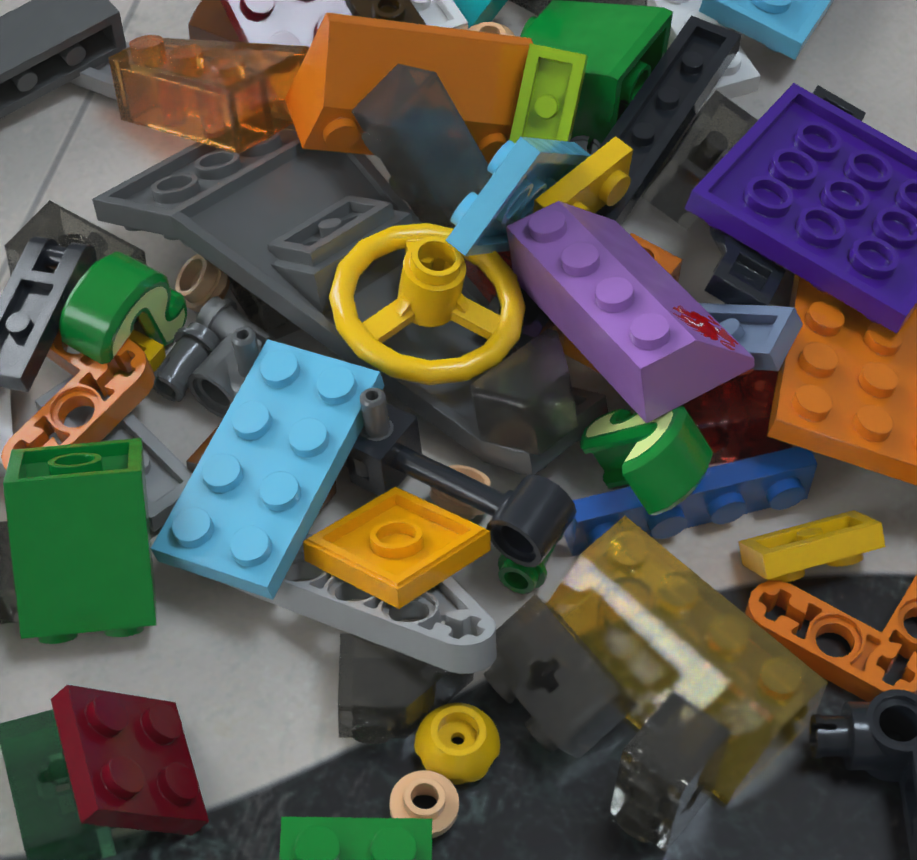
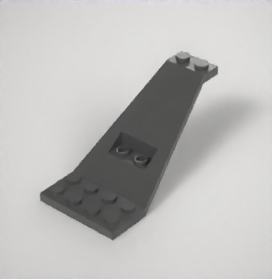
(282, 226)

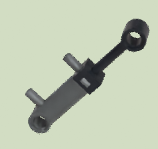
(389, 448)

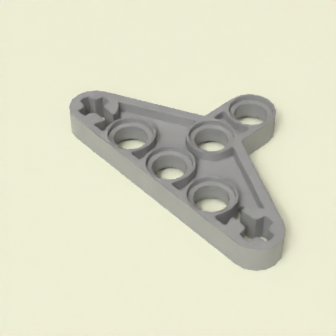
(460, 646)

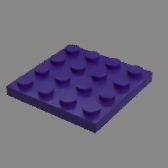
(822, 203)

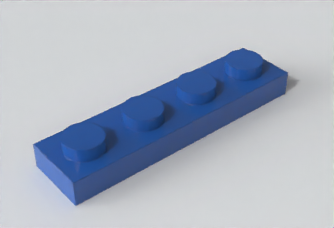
(723, 496)

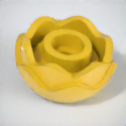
(457, 762)

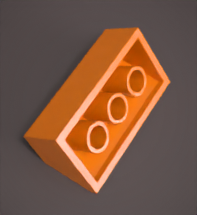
(357, 52)

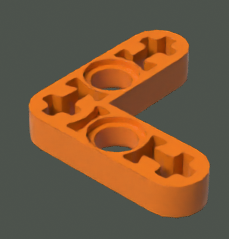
(81, 391)
(871, 650)

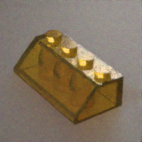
(674, 632)

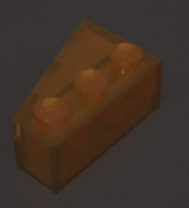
(206, 88)

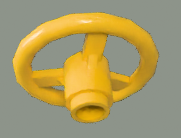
(429, 298)

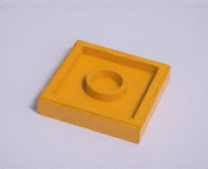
(397, 547)

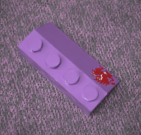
(622, 309)

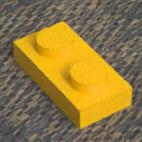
(594, 182)
(828, 541)

